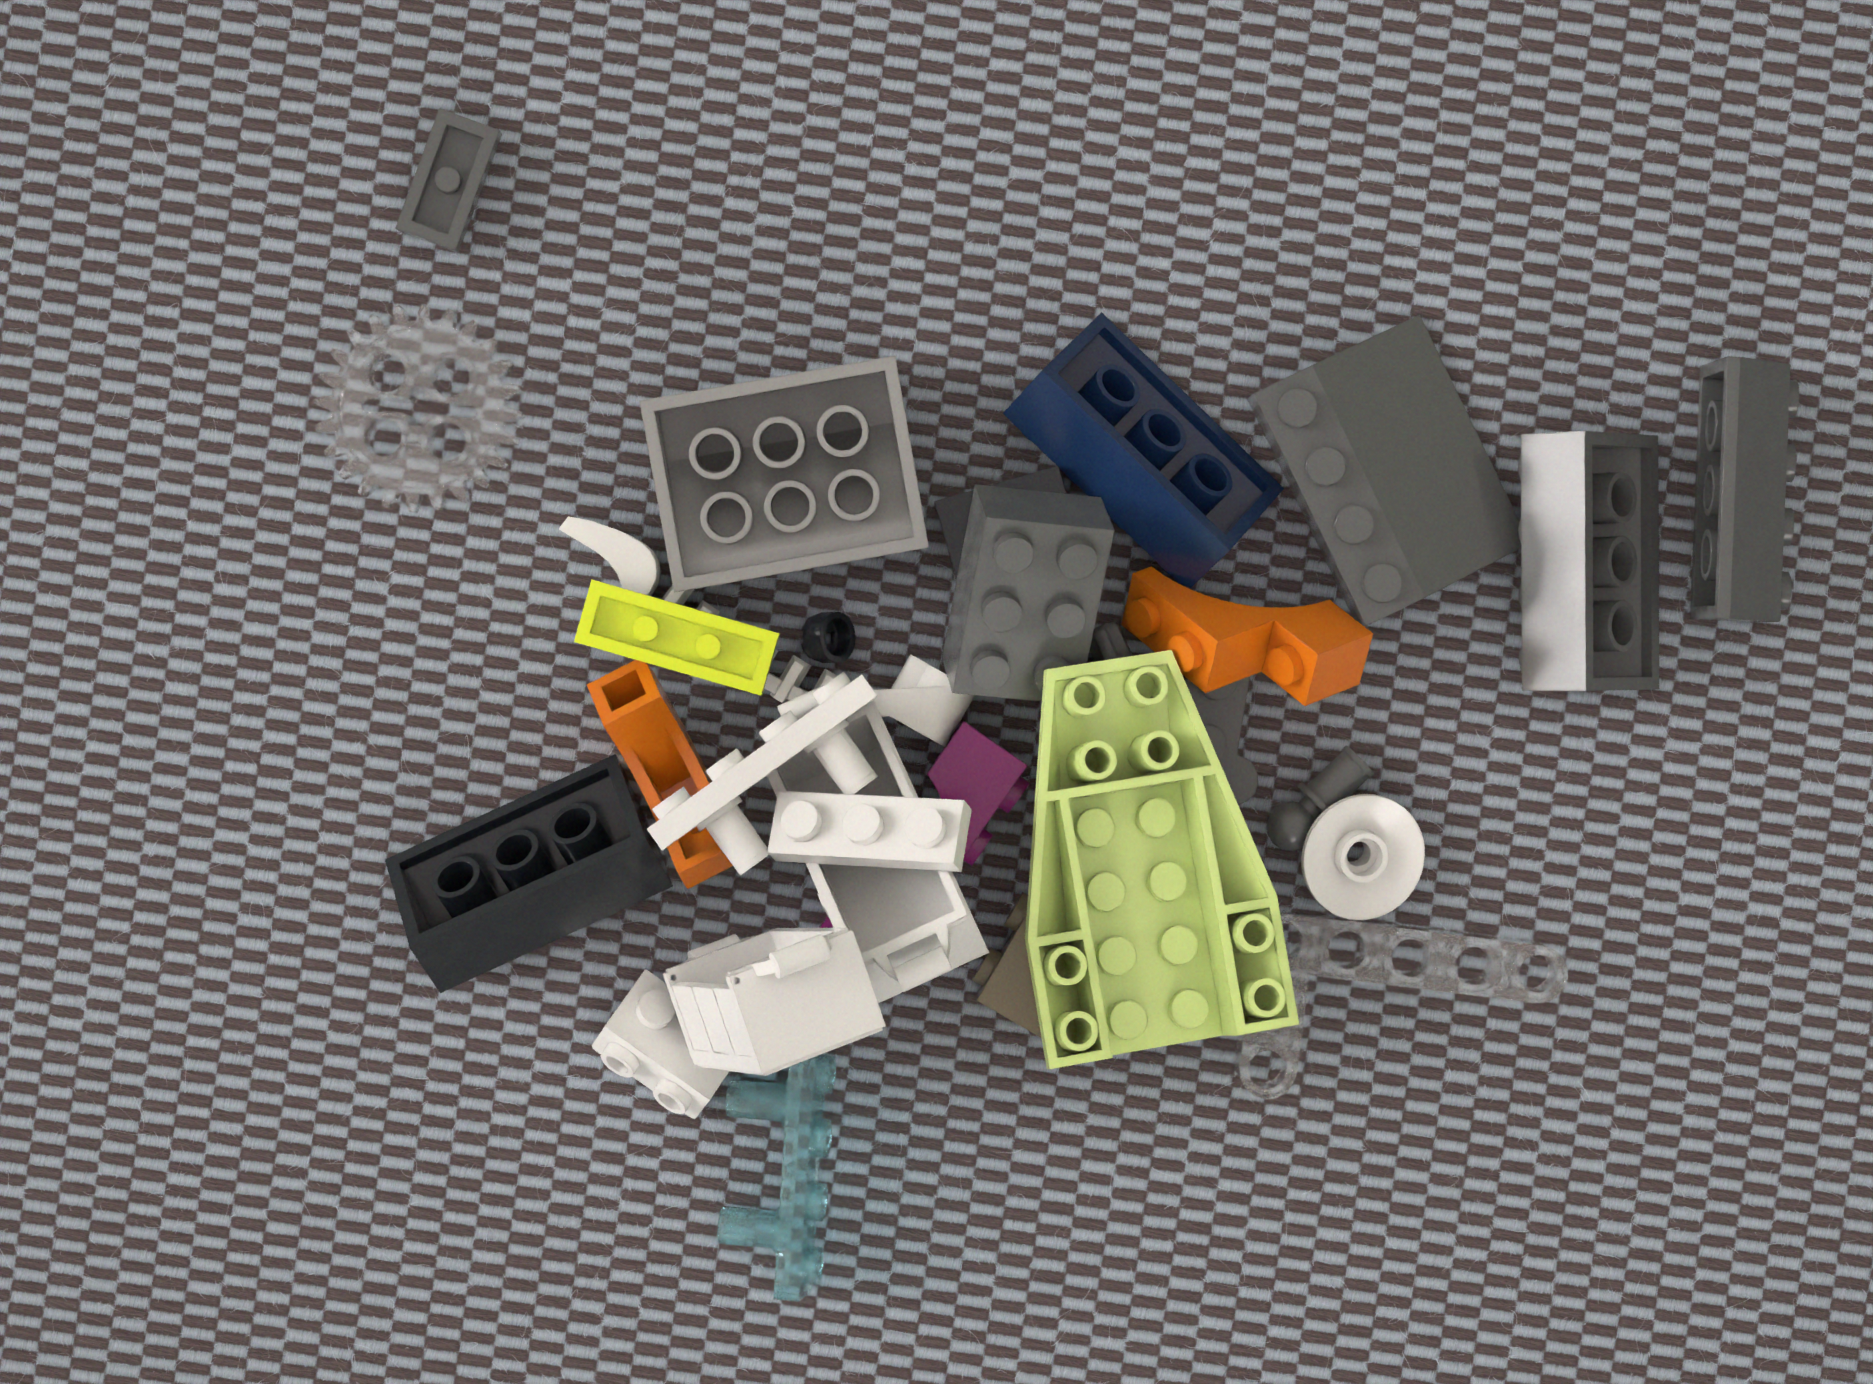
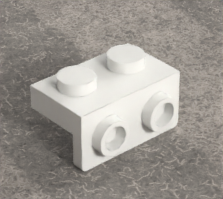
(649, 1045)

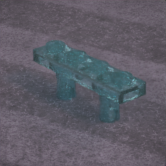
(802, 1198)

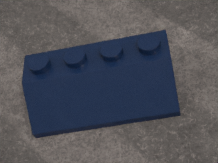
(1144, 450)

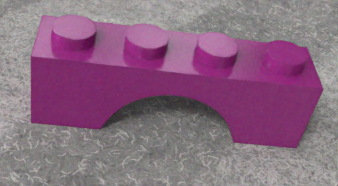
(982, 776)

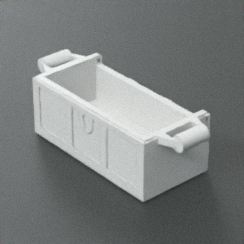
(904, 920)
(773, 998)

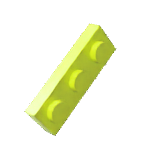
(676, 637)

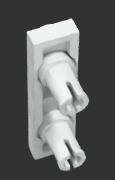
(717, 803)

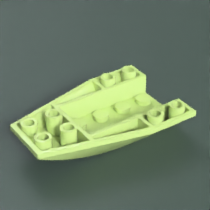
(1143, 874)

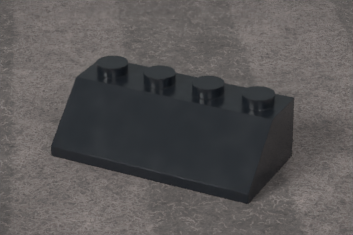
(526, 874)

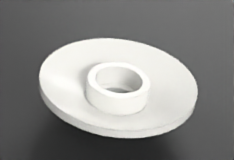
(1384, 872)

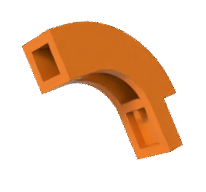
(659, 757)

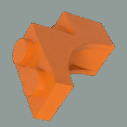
(1216, 642)

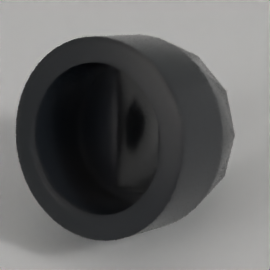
(842, 637)

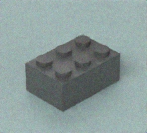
(1025, 590)

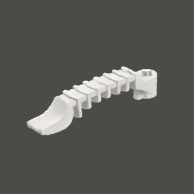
(917, 698)

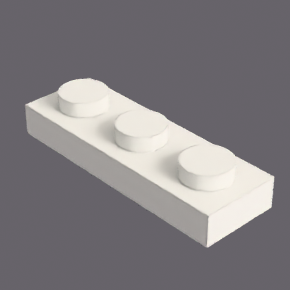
(869, 831)

